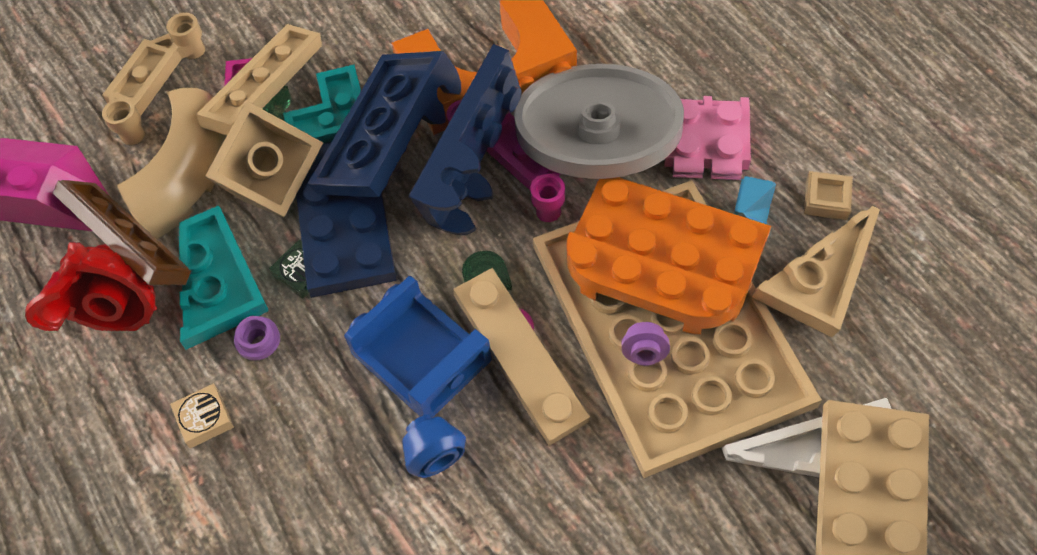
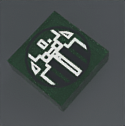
(291, 270)

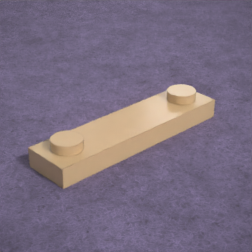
(260, 77)
(521, 357)

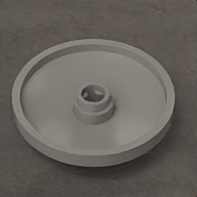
(599, 121)

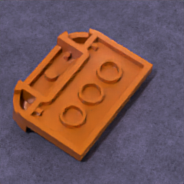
(665, 253)

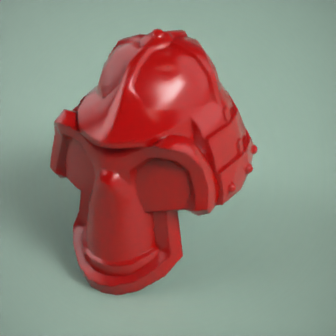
(94, 291)

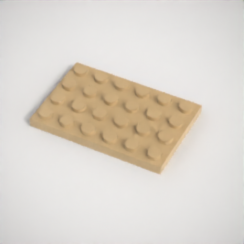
(707, 387)

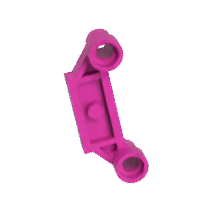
(545, 185)

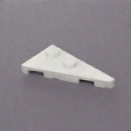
(786, 449)

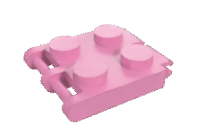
(713, 138)

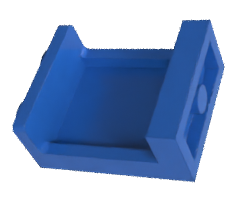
(417, 348)

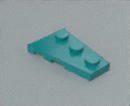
(220, 282)

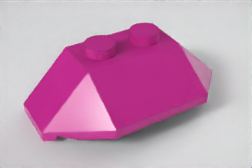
(29, 179)

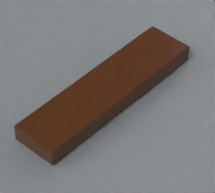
(122, 233)

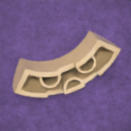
(175, 177)

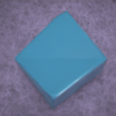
(754, 198)

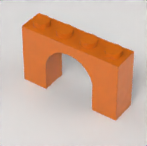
(533, 32)

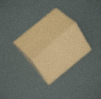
(263, 160)

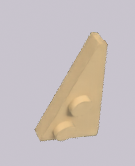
(823, 279)

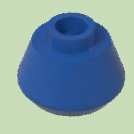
(431, 446)

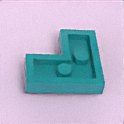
(338, 93)

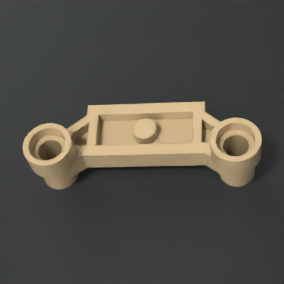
(146, 74)

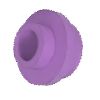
(250, 329)
(645, 344)

